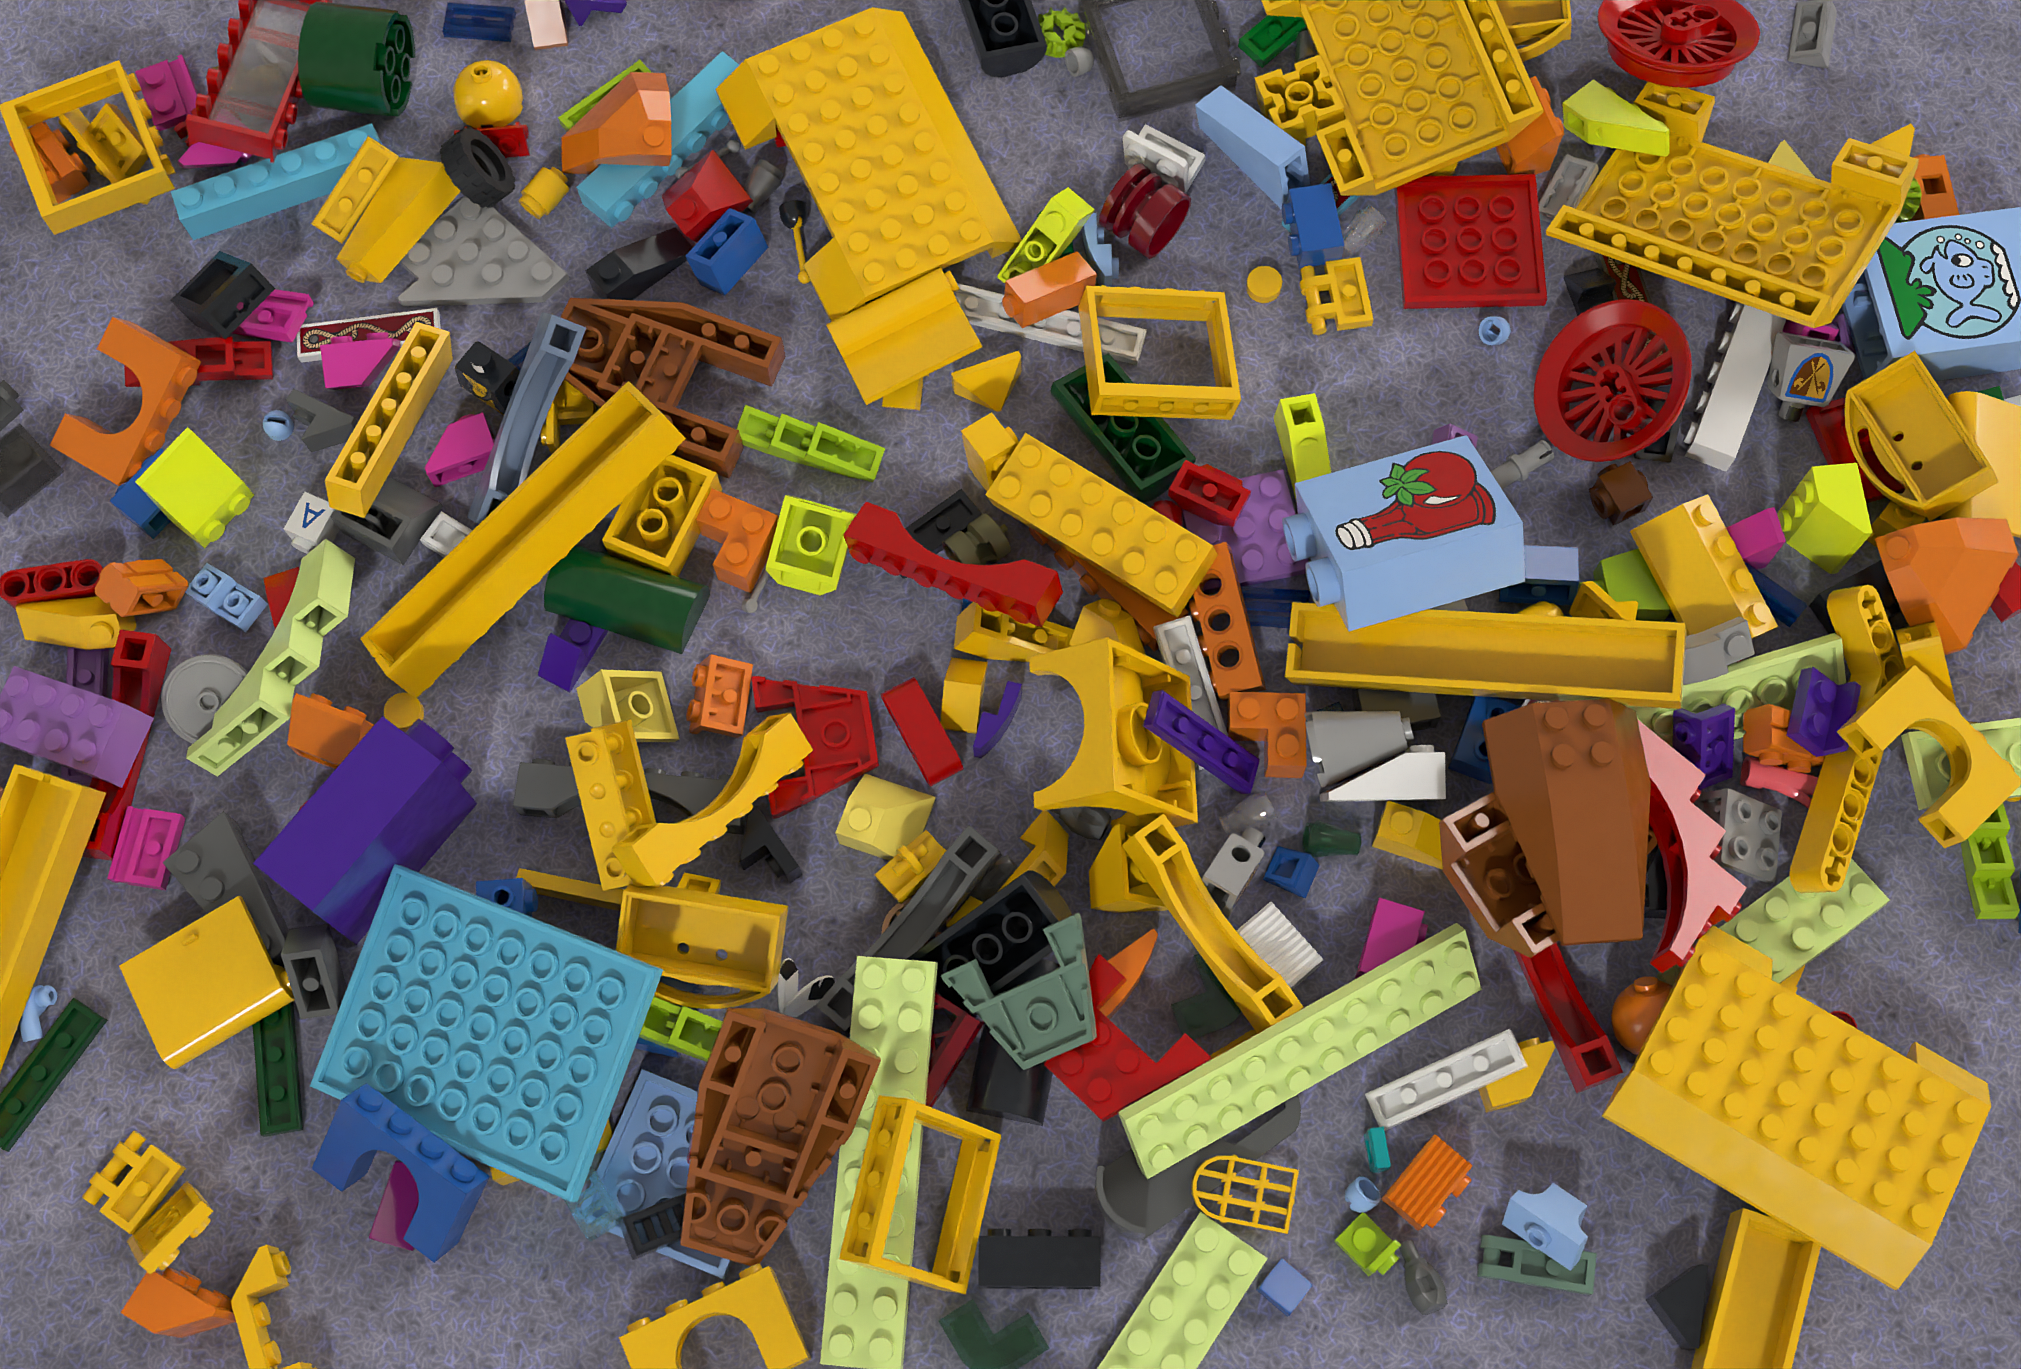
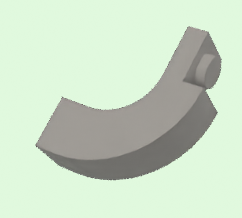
(1716, 648)

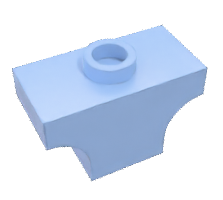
(1549, 1223)

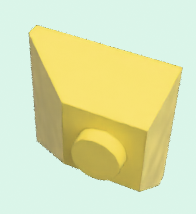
(627, 695)
(883, 817)

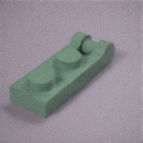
(1534, 1267)

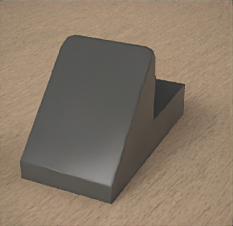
(326, 424)

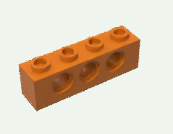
(1247, 673)

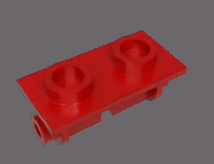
(509, 139)

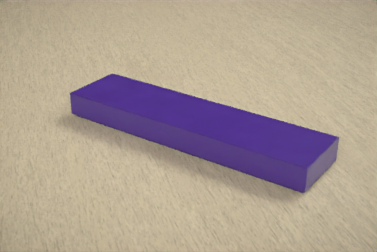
(1201, 742)

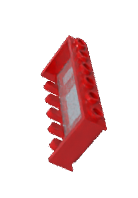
(256, 81)

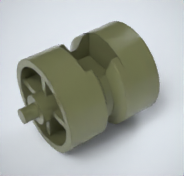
(980, 544)

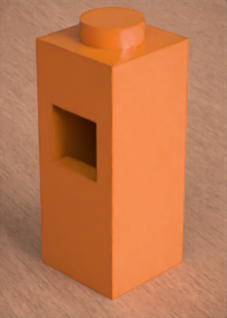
(1936, 188)
(1047, 289)

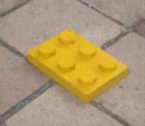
(176, 1220)

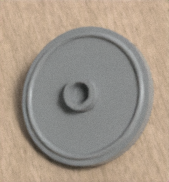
(197, 692)

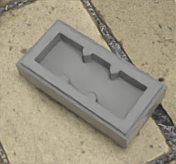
(1567, 186)

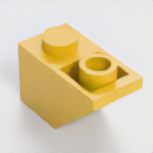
(1521, 1084)

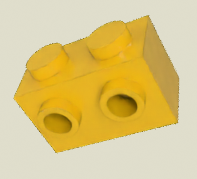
(988, 448)

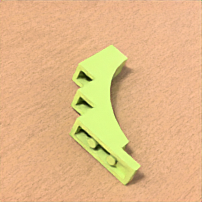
(291, 655)

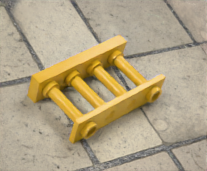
(610, 792)

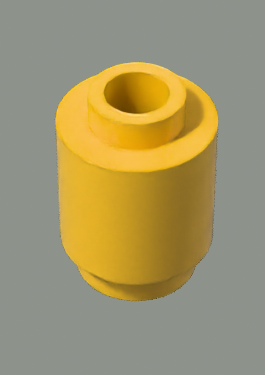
(544, 192)

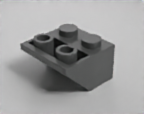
(393, 521)

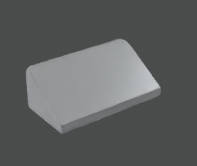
(1813, 33)

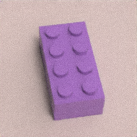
(71, 726)

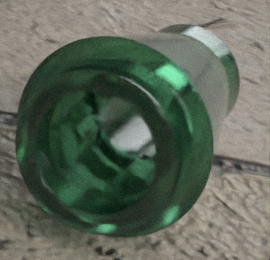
(1329, 840)

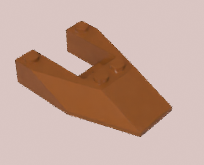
(657, 351)

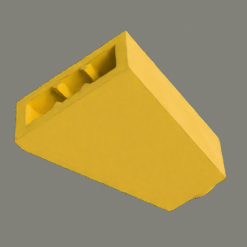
(1923, 647)

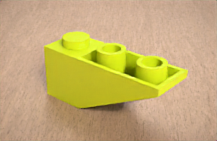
(1610, 121)
(1049, 234)
(1302, 438)

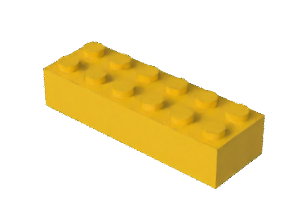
(1102, 525)

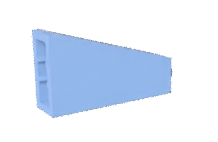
(1254, 144)

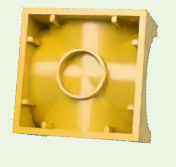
(1119, 758)

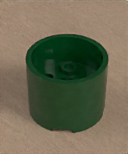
(356, 58)

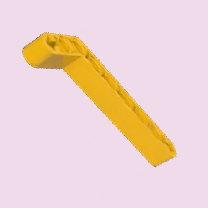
(1845, 778)

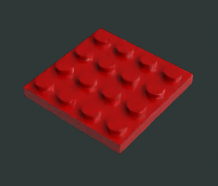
(1470, 242)

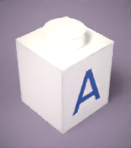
(311, 523)

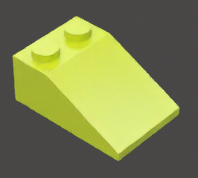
(195, 488)

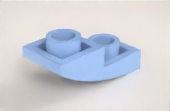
(1099, 254)
(226, 597)

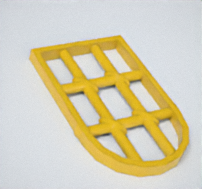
(1258, 1184)

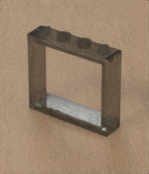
(1164, 95)

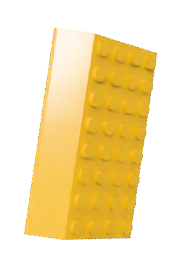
(1415, 85)
(874, 153)
(1739, 221)
(1802, 1111)

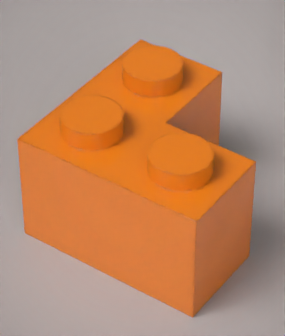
(745, 537)
(1275, 720)

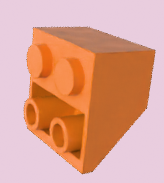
(1537, 144)
(324, 731)
(176, 1306)

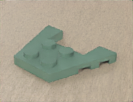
(1043, 1013)

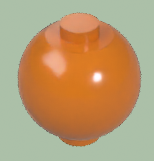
(1637, 1011)

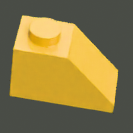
(1105, 620)

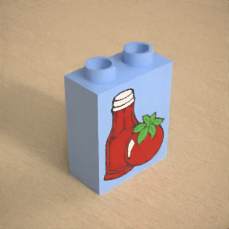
(1406, 533)

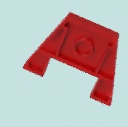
(836, 727)
(1112, 1068)

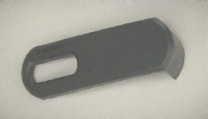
(1144, 1205)

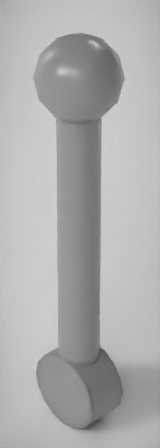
(732, 146)
(750, 604)

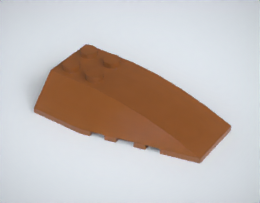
(1579, 809)
(1493, 877)
(766, 1127)

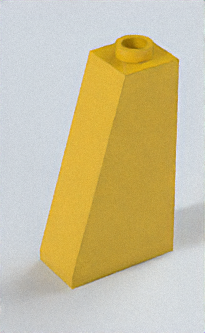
(397, 218)

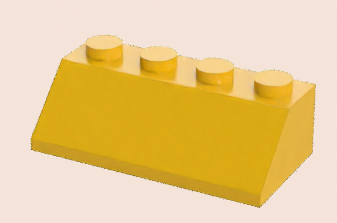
(1701, 569)

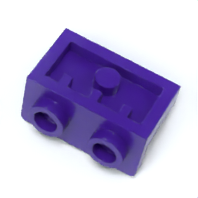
(1821, 711)
(1706, 741)

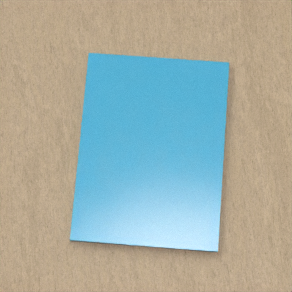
(489, 1029)

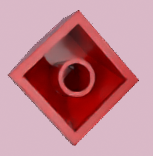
(704, 196)

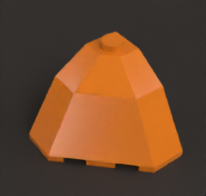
(623, 127)
(1948, 572)

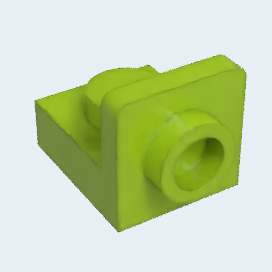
(1368, 1245)

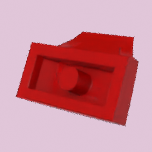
(1209, 493)

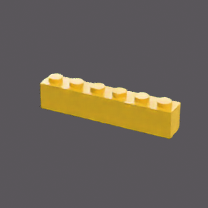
(389, 420)

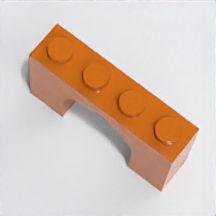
(164, 379)

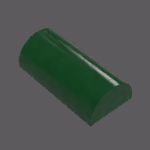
(1138, 449)
(625, 598)

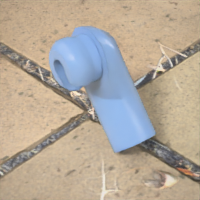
(37, 1003)

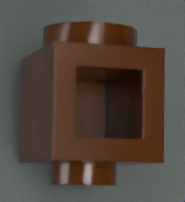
(1620, 493)

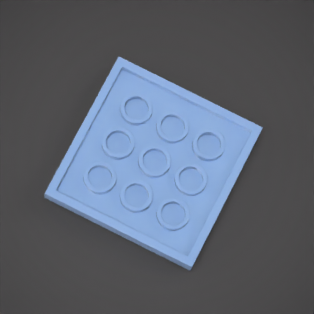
(649, 1162)

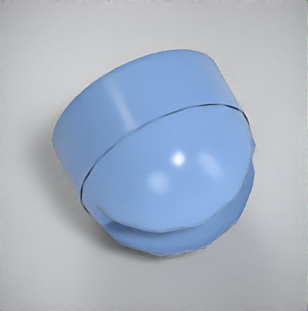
(1491, 336)
(275, 429)
(1362, 1195)

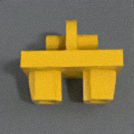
(910, 866)

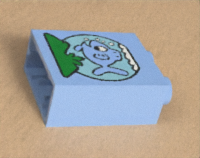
(1942, 292)

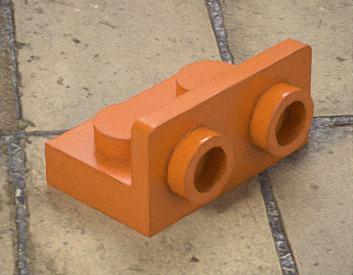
(720, 696)

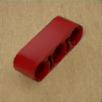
(42, 579)
(922, 731)

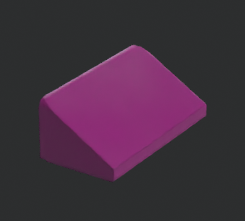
(396, 1208)

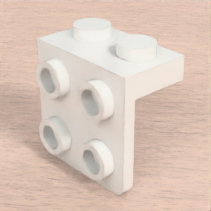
(1163, 155)

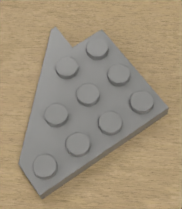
(478, 259)

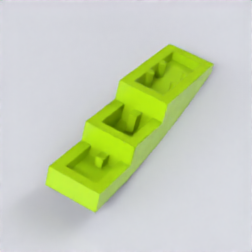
(809, 444)
(1989, 868)
(680, 1029)

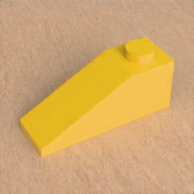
(73, 623)
(1002, 638)
(1409, 834)

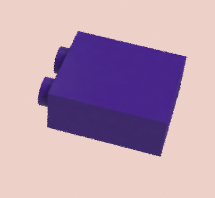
(378, 809)

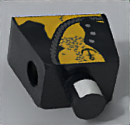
(487, 375)

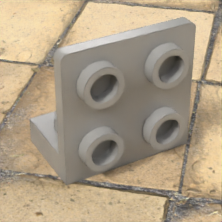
(1750, 834)

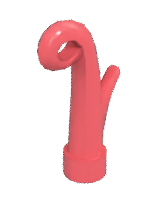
(1777, 778)

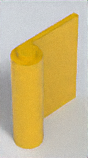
(904, 335)
(1997, 432)
(206, 983)

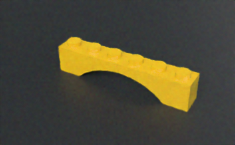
(766, 755)
(1173, 876)

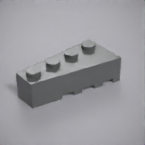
(220, 867)

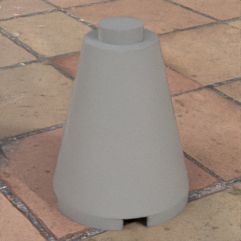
(1354, 740)

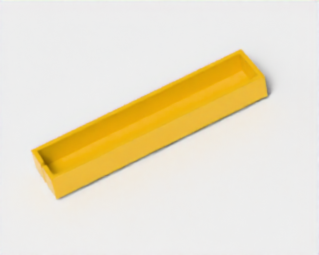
(521, 540)
(1492, 655)
(41, 846)
(1757, 1295)

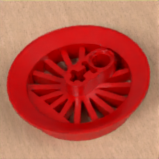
(1695, 35)
(1595, 338)

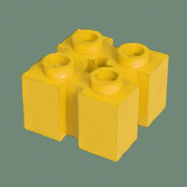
(1300, 100)

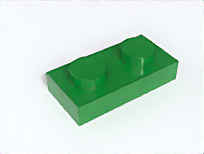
(1270, 37)

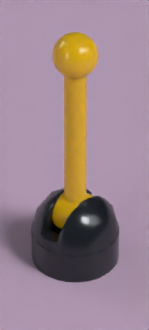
(794, 216)

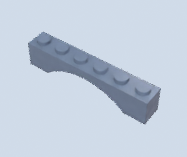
(541, 375)

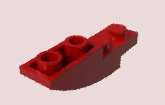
(223, 360)

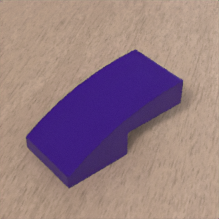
(994, 726)

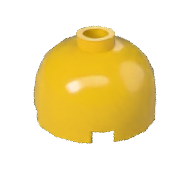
(487, 94)

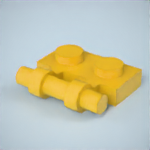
(1347, 293)
(140, 1190)

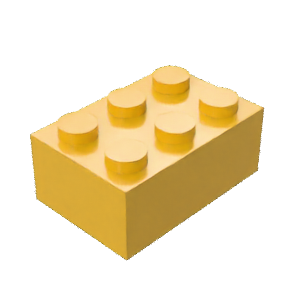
(659, 516)

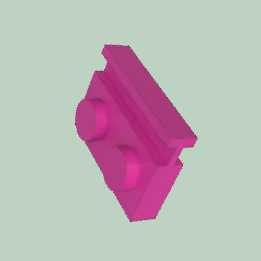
(168, 92)
(276, 317)
(143, 845)

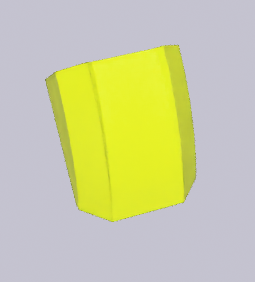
(809, 546)

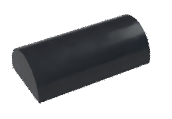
(1004, 35)
(1000, 934)
(999, 1083)

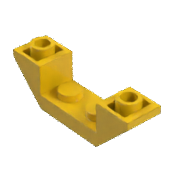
(1047, 857)
(263, 1276)

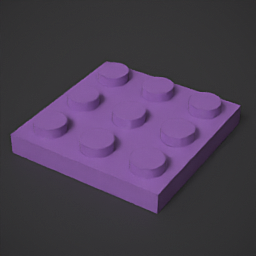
(1258, 534)

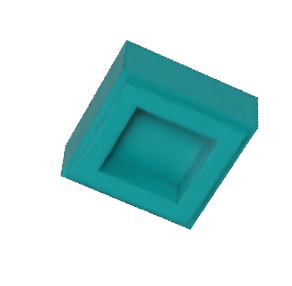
(1377, 1150)

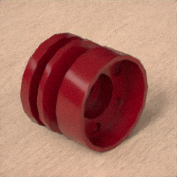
(1144, 210)

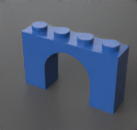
(444, 1178)

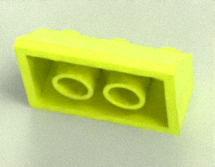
(1827, 516)

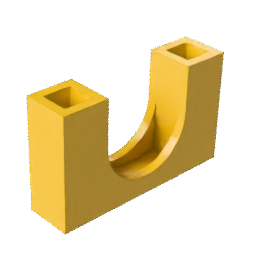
(1978, 774)
(752, 1299)

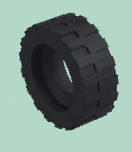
(477, 167)

